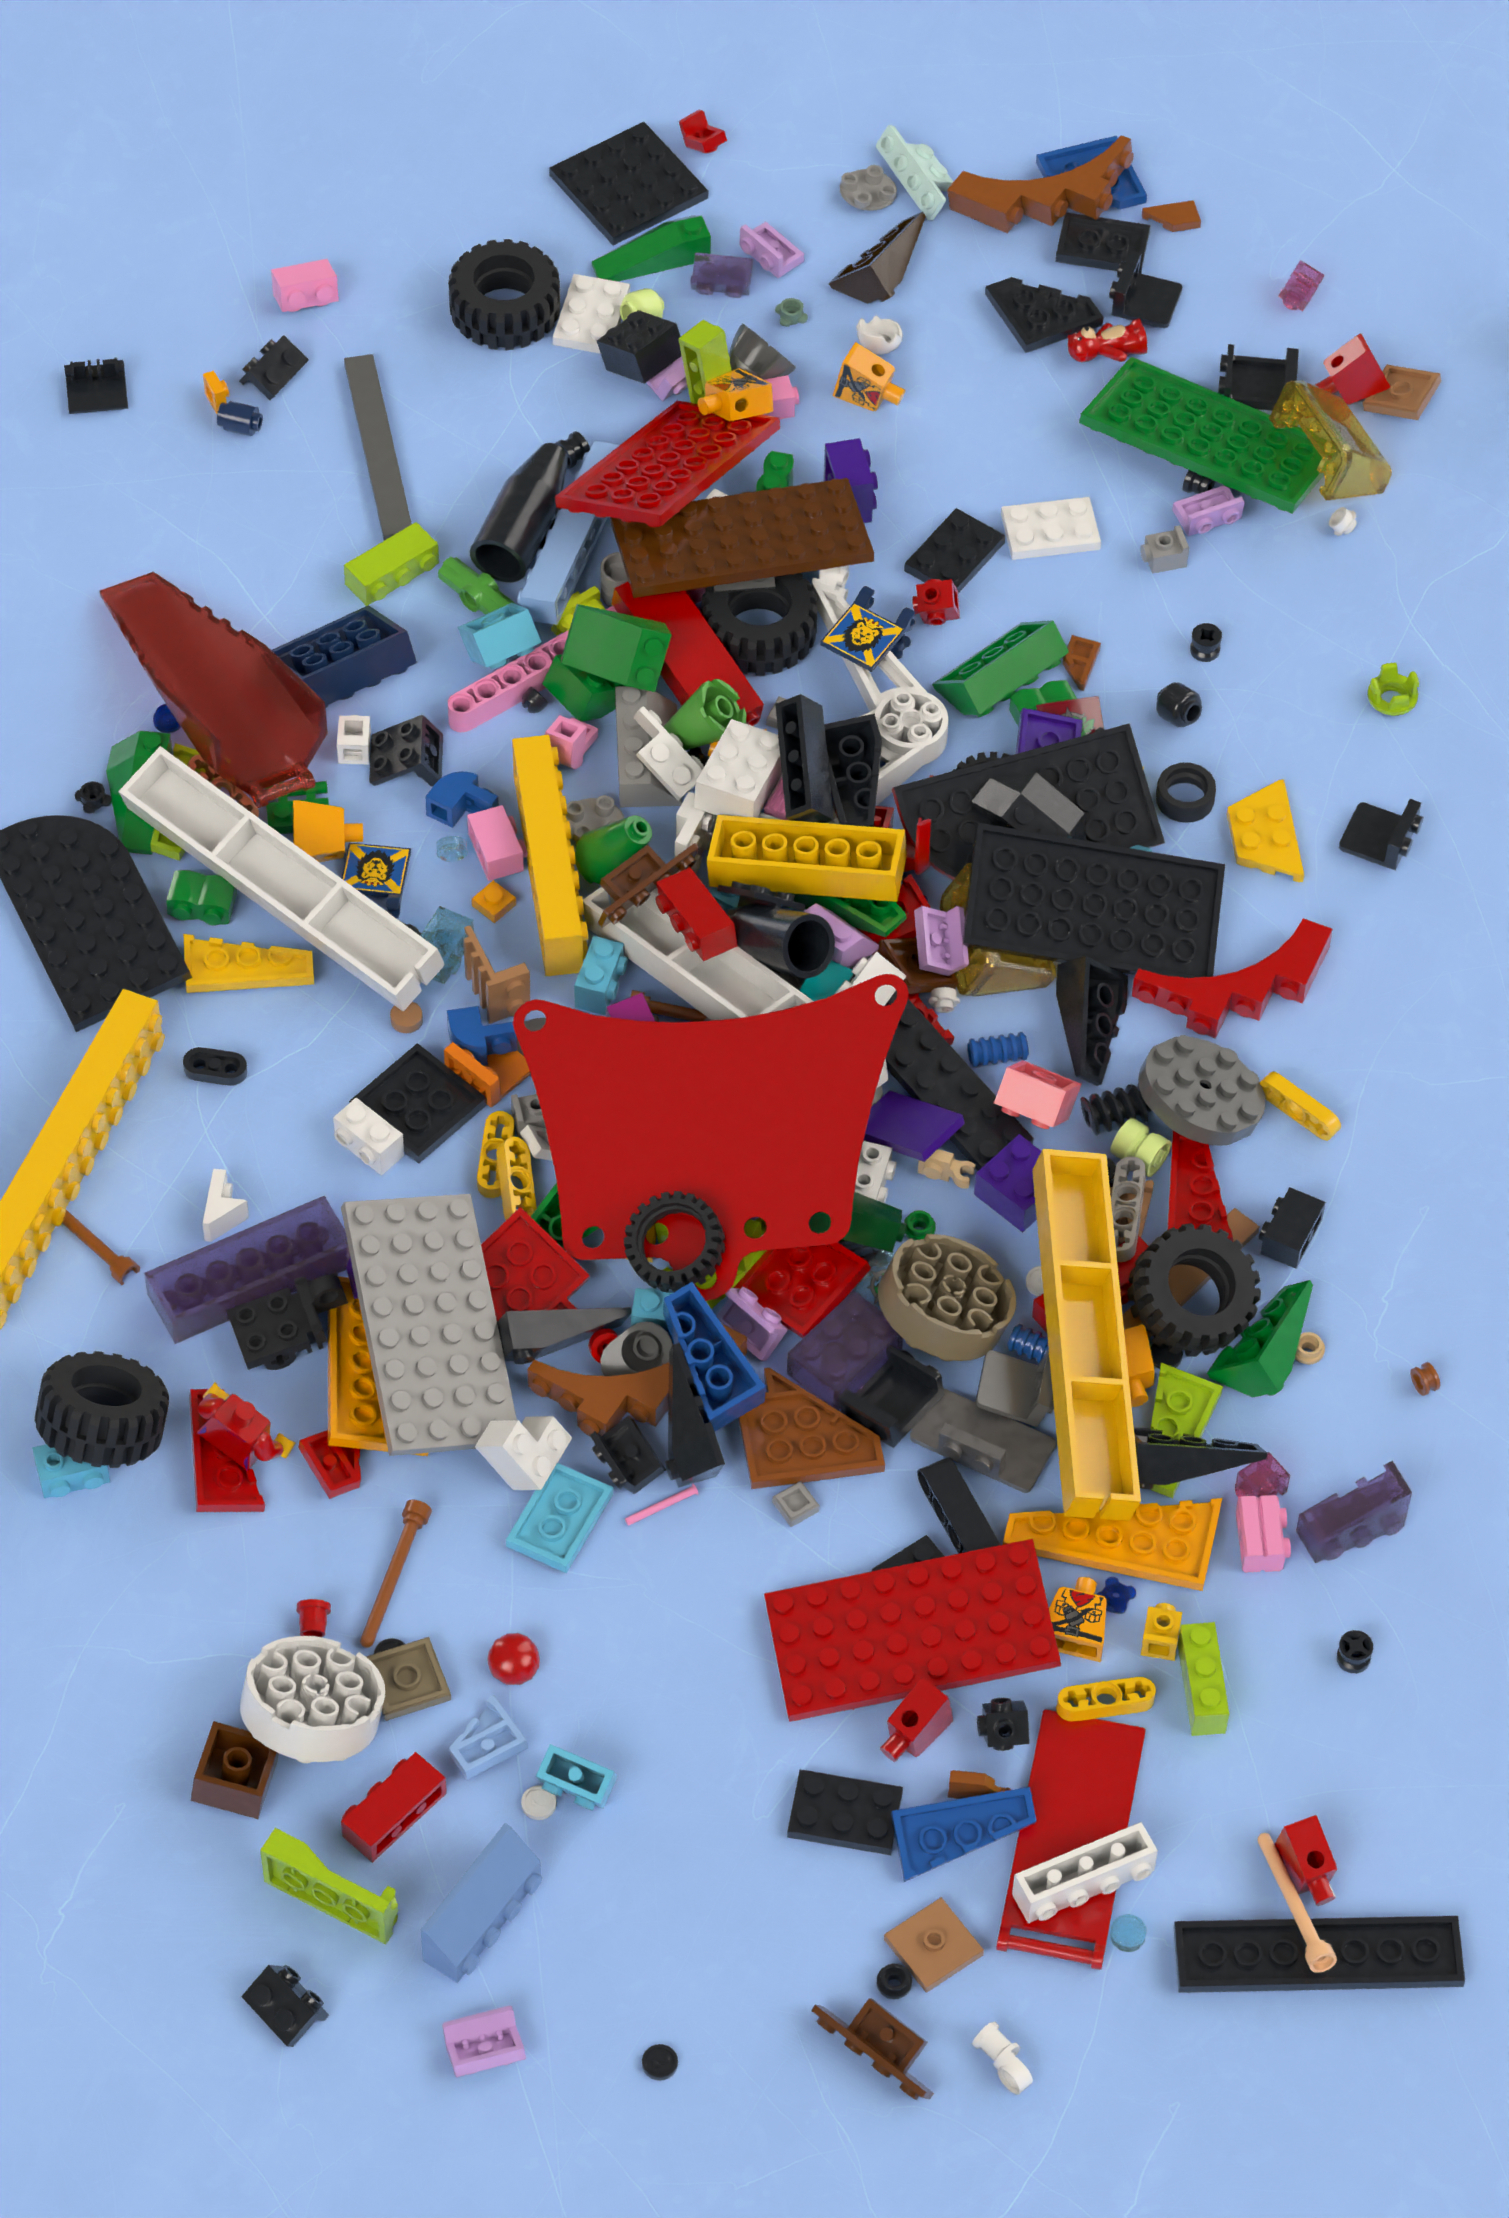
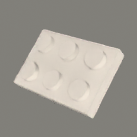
(589, 312)
(1050, 528)

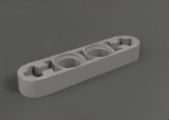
(1129, 1209)

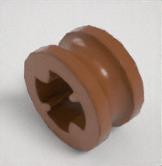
(1425, 1378)

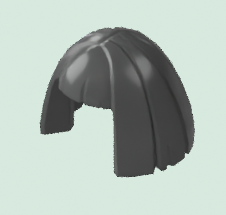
(756, 356)

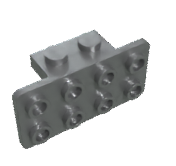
(984, 1441)

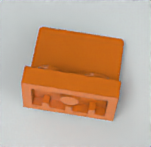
(493, 1081)

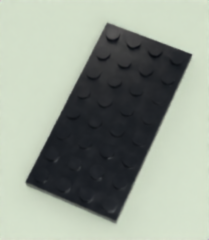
(1092, 900)

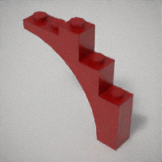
(1246, 991)

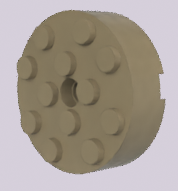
(946, 1297)

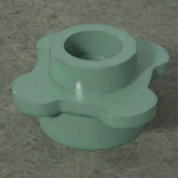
(791, 312)

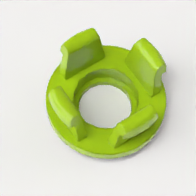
(1392, 681)

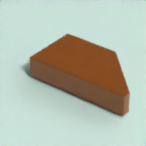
(1174, 216)
(1081, 659)
(971, 1784)

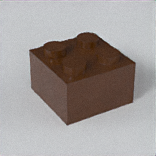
(234, 1771)

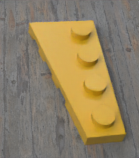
(244, 966)

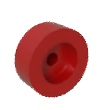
(600, 1341)

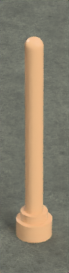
(1318, 1952)

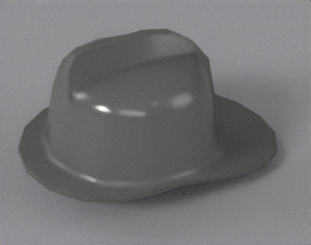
(636, 1350)

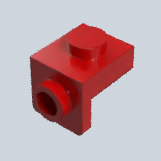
(699, 134)

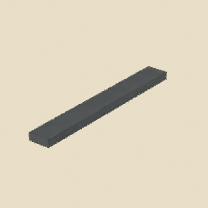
(377, 444)

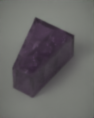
(1357, 1517)

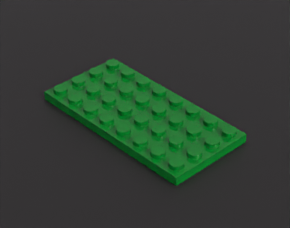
(1206, 434)

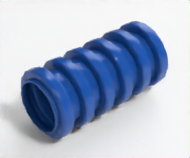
(997, 1049)
(1028, 1343)

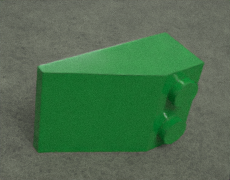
(617, 647)

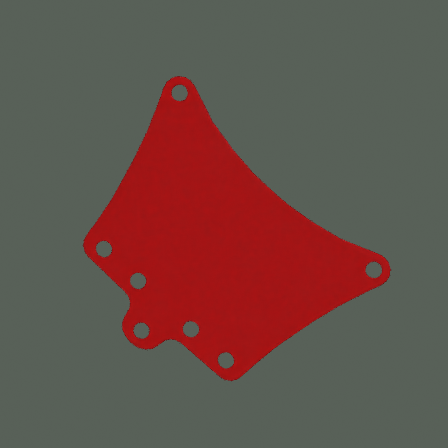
(735, 1110)

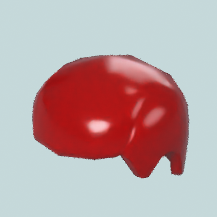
(513, 1659)

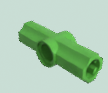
(474, 590)

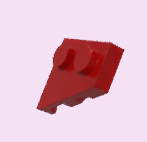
(333, 1466)

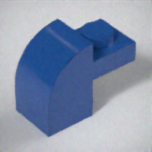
(457, 794)
(468, 1033)

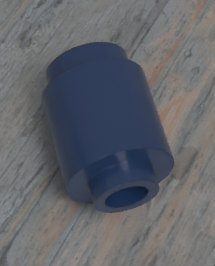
(239, 418)

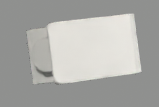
(221, 1209)

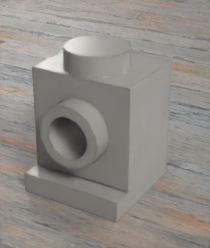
(1165, 550)
(526, 1112)

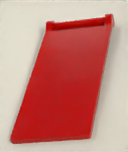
(1079, 1793)

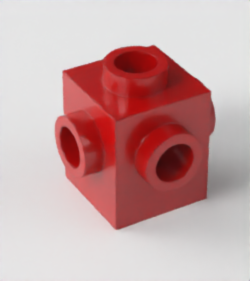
(936, 601)

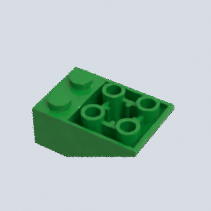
(580, 692)

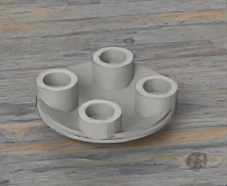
(868, 188)
(591, 814)

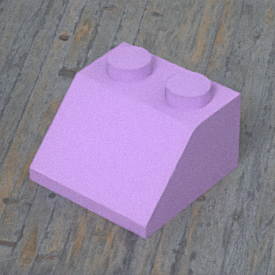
(849, 941)

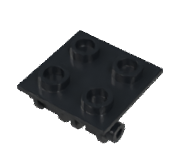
(96, 386)

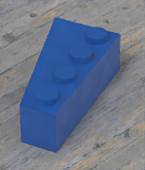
(716, 1363)

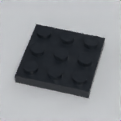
(422, 1101)

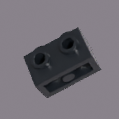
(1292, 1227)

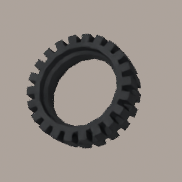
(659, 1209)

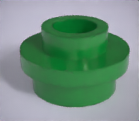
(919, 1219)

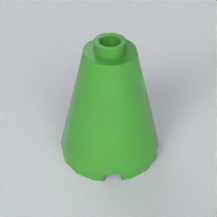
(706, 714)

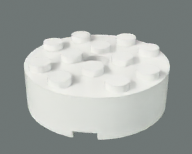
(312, 1699)

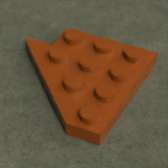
(803, 1439)

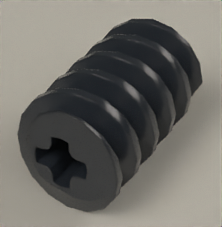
(1114, 1108)

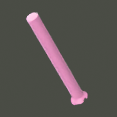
(661, 1505)

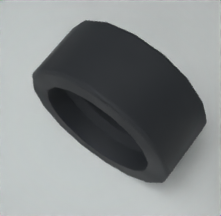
(1180, 810)

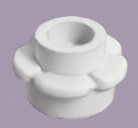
(1343, 521)
(944, 999)

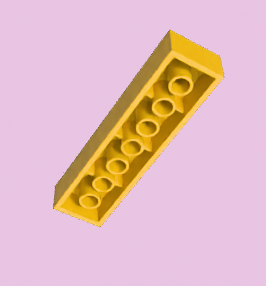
(549, 855)

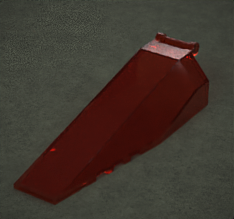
(223, 687)

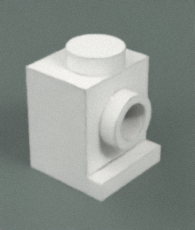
(353, 739)

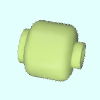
(643, 300)

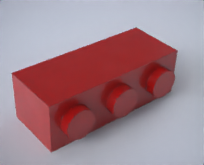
(696, 914)
(393, 1806)

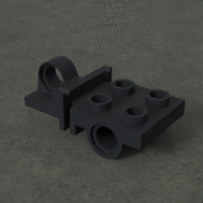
(285, 1323)

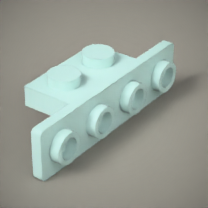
(916, 170)

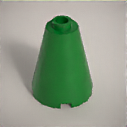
(609, 846)

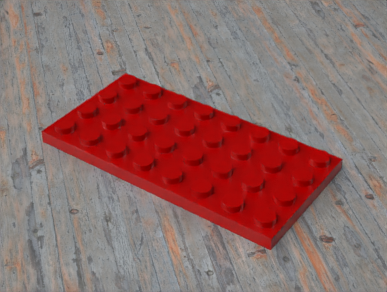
(665, 465)
(887, 1628)

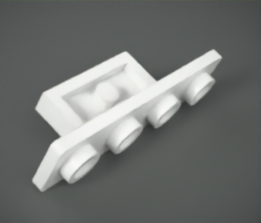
(666, 756)

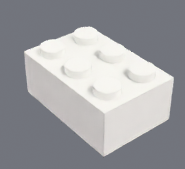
(739, 772)

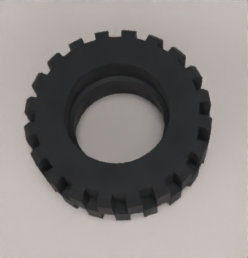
(504, 321)
(766, 646)
(1225, 1266)
(101, 1409)

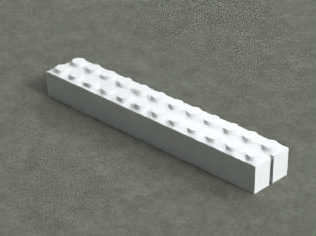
(282, 878)
(720, 987)

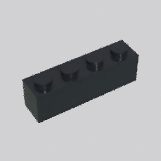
(804, 760)

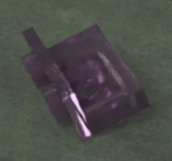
(721, 274)

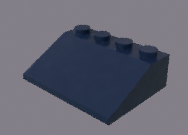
(349, 654)

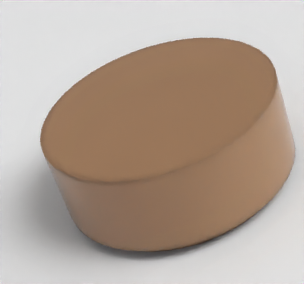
(406, 1021)

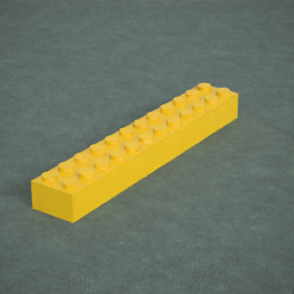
(74, 1136)
(1086, 1336)

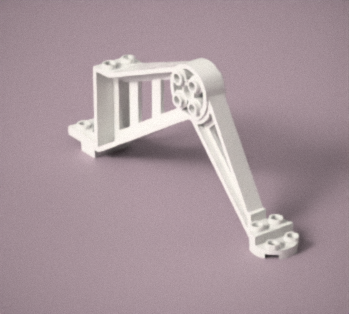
(908, 719)

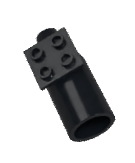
(521, 516)
(780, 937)

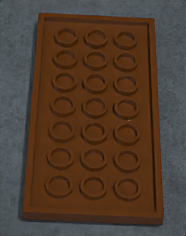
(745, 538)

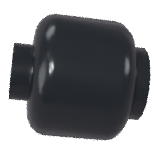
(1179, 704)

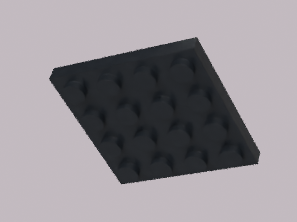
(628, 183)

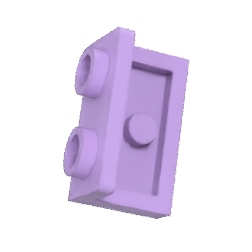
(770, 249)
(669, 381)
(1208, 510)
(940, 940)
(757, 1323)
(483, 2041)

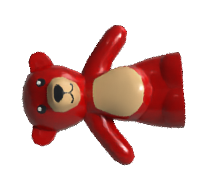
(1110, 341)

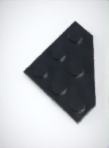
(1041, 313)

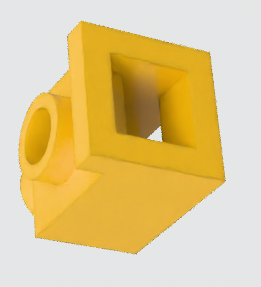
(1161, 1632)

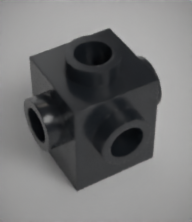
(1004, 1724)

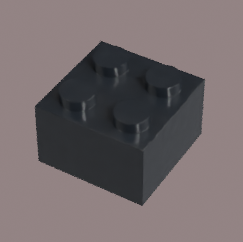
(640, 346)

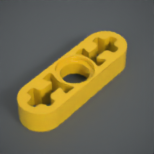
(1300, 1106)
(489, 1143)
(521, 1169)
(1096, 1709)

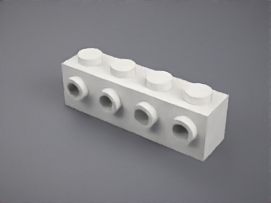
(1085, 1873)

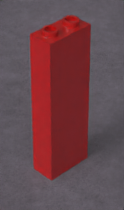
(693, 650)

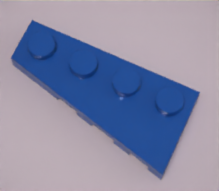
(950, 1829)

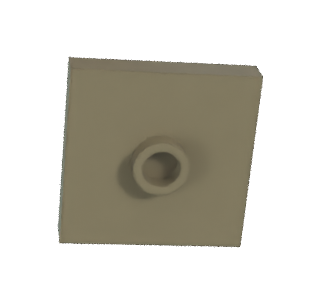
(410, 1678)

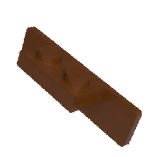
(637, 877)
(883, 2039)

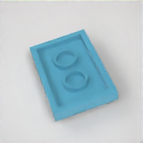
(560, 1517)

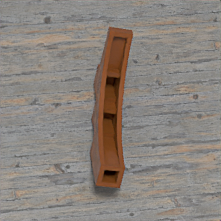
(1044, 199)
(606, 1399)

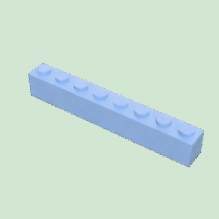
(564, 553)

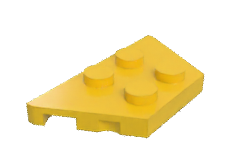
(1265, 832)

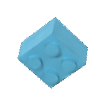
(500, 635)

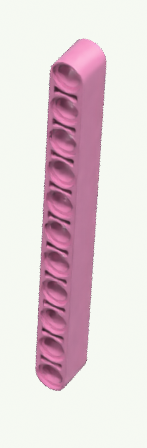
(509, 683)

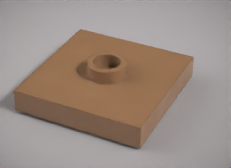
(1408, 392)
(933, 1944)

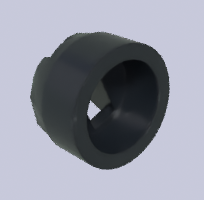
(534, 701)

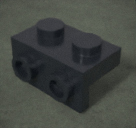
(275, 367)
(628, 1455)
(284, 2003)

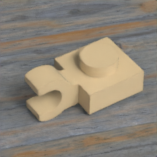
(943, 1166)

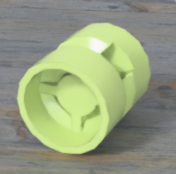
(1135, 1141)

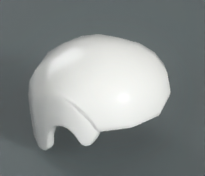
(879, 335)

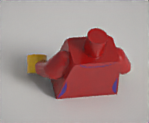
(239, 1429)

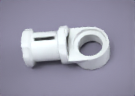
(1009, 2068)

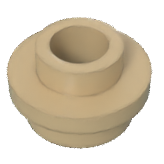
(1313, 1342)

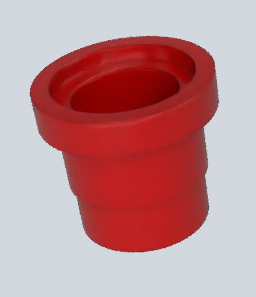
(313, 1617)

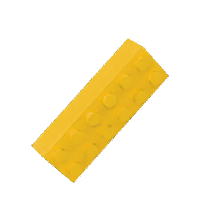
(808, 857)

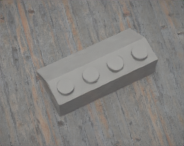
(636, 782)

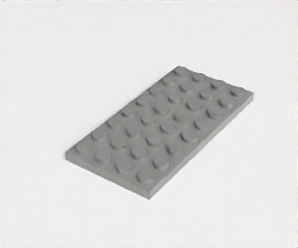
(428, 1321)

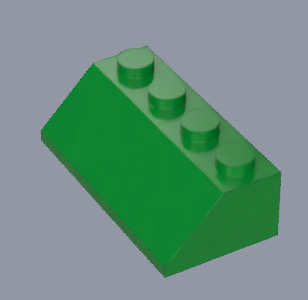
(1003, 667)

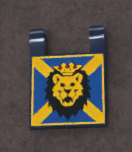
(864, 635)
(378, 872)

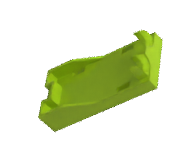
(300, 1873)

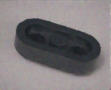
(216, 1065)

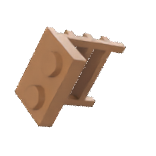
(499, 991)

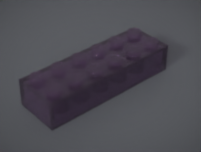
(255, 1262)

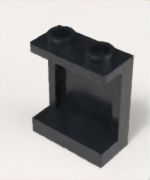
(1256, 379)
(894, 1397)

